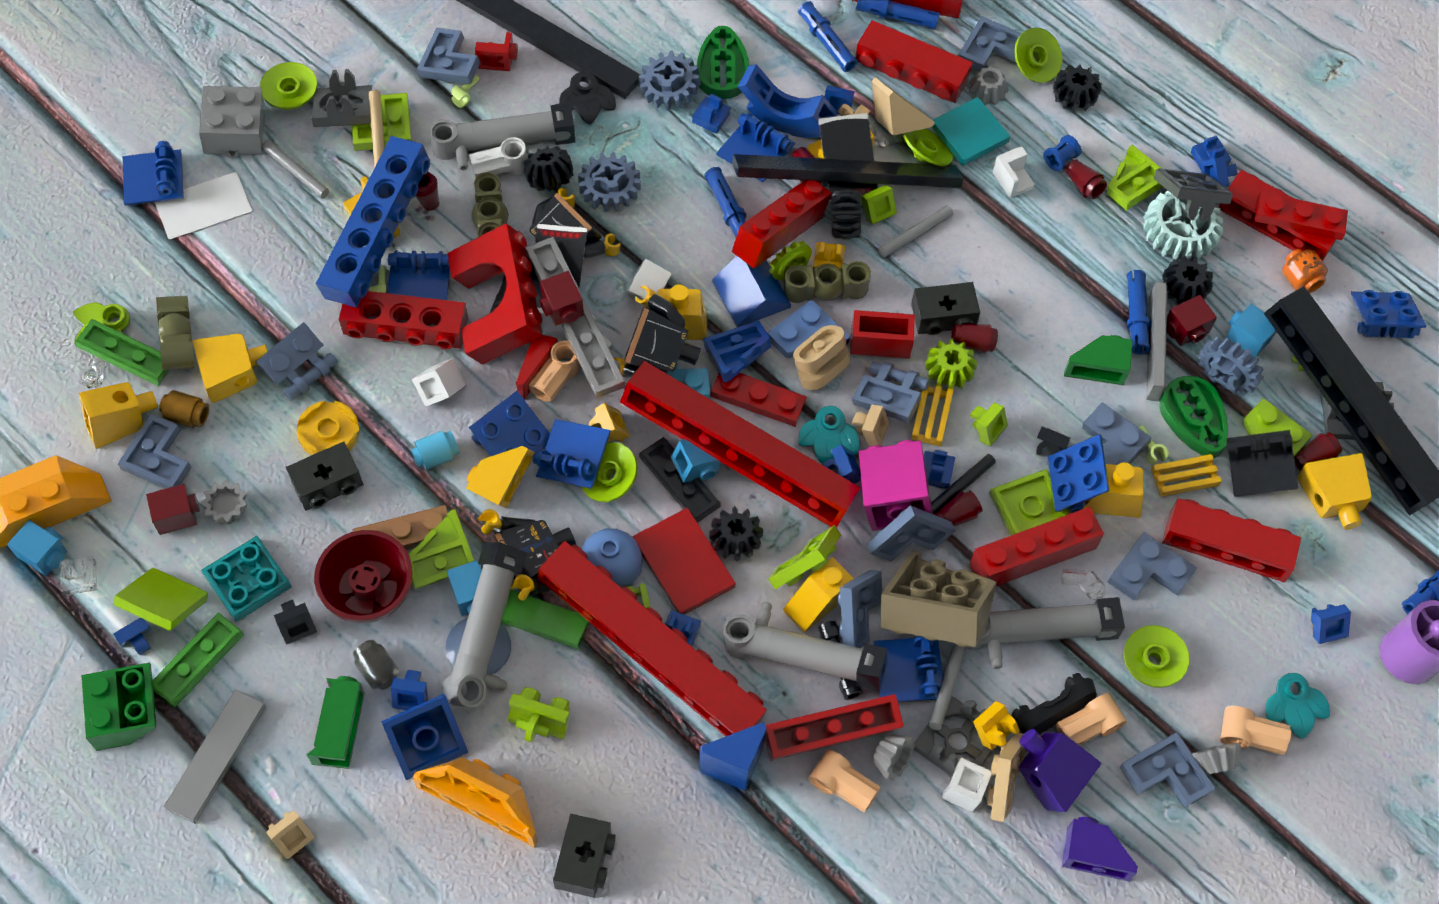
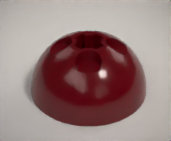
(357, 563)

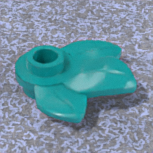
(827, 437)
(1298, 709)

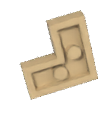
(1006, 770)

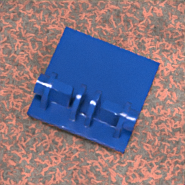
(755, 139)
(153, 175)
(419, 274)
(1388, 313)
(510, 427)
(572, 453)
(1078, 474)
(912, 669)

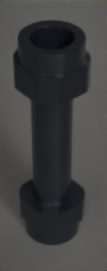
(831, 632)

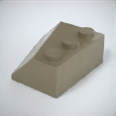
(937, 602)

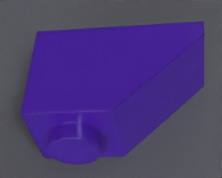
(1096, 850)

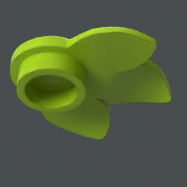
(104, 315)

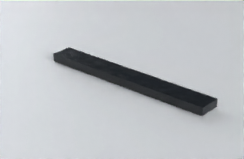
(557, 43)
(846, 171)

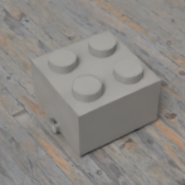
(232, 120)

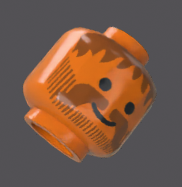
(1305, 269)

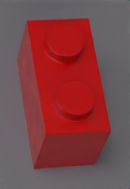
(882, 334)

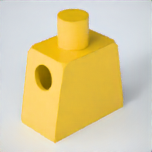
(691, 307)
(227, 364)
(114, 412)
(1337, 488)
(1125, 492)

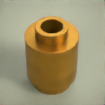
(184, 409)

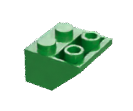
(118, 706)

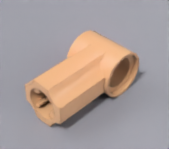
(555, 372)
(1097, 718)
(1244, 727)
(835, 776)

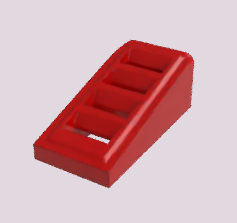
(536, 357)

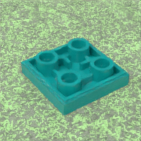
(970, 131)
(246, 578)

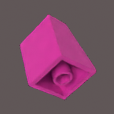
(893, 481)

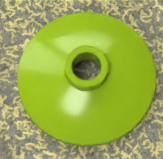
(1046, 54)
(288, 85)
(928, 147)
(615, 459)
(1163, 645)

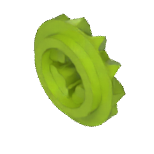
(795, 254)

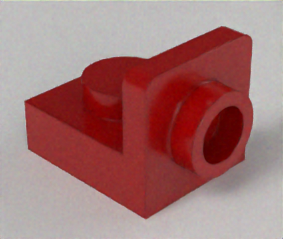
(497, 56)

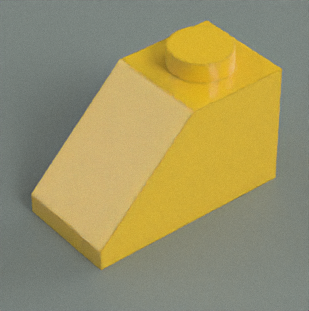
(500, 475)
(817, 595)

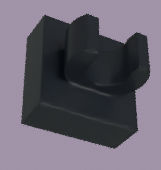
(1052, 439)
(294, 622)

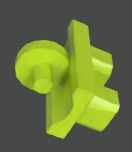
(538, 717)

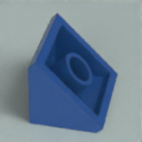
(749, 292)
(425, 736)
(734, 756)

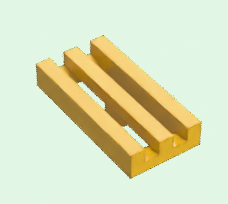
(936, 393)
(1209, 469)

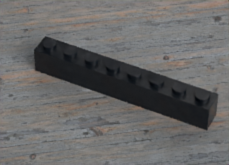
(1356, 399)

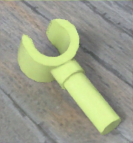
(460, 94)
(381, 287)
(1152, 447)

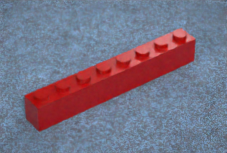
(739, 444)
(649, 641)

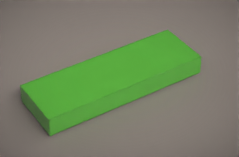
(122, 351)
(545, 620)
(196, 659)

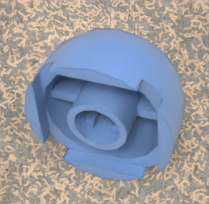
(616, 553)

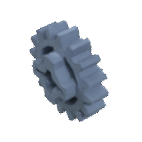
(669, 80)
(609, 181)
(1230, 366)

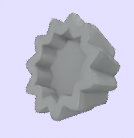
(989, 85)
(224, 502)
(893, 755)
(1218, 758)

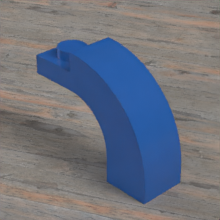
(782, 111)

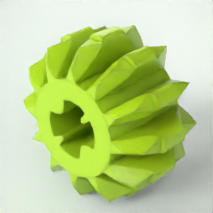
(951, 364)

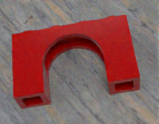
(516, 317)

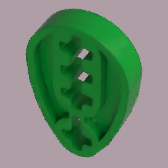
(709, 63)
(1208, 405)

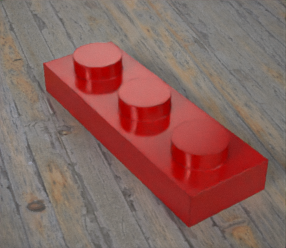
(1301, 215)
(760, 398)

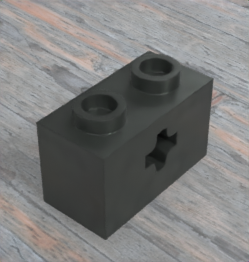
(944, 306)
(310, 472)
(583, 835)

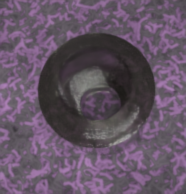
(375, 664)

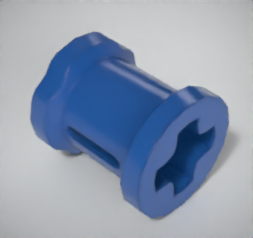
(1062, 153)

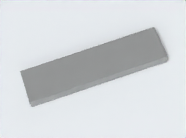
(1157, 340)
(215, 756)

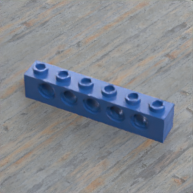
(373, 222)

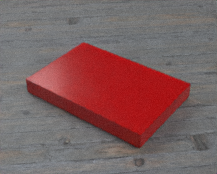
(684, 562)

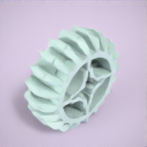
(1179, 233)

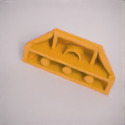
(48, 495)
(481, 794)

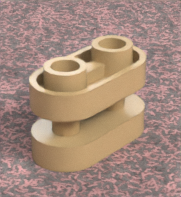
(821, 357)

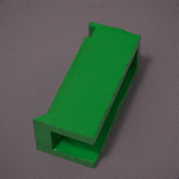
(338, 723)

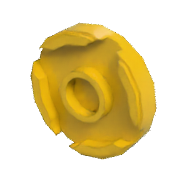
(327, 425)

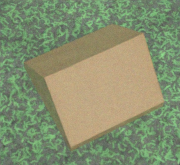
(896, 112)

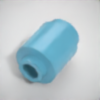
(435, 449)

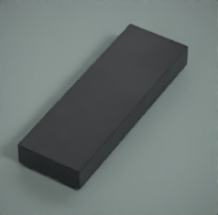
(688, 495)

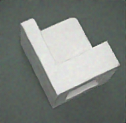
(1011, 173)
(650, 276)
(439, 382)
(967, 785)

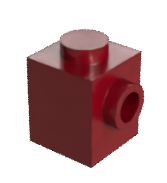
(561, 299)
(1190, 321)
(173, 509)

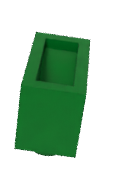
(1102, 360)

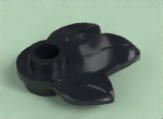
(587, 100)

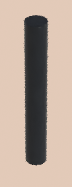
(963, 482)

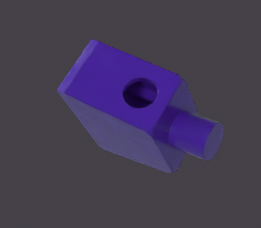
(1056, 768)

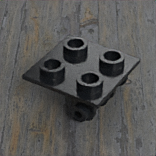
(1262, 463)

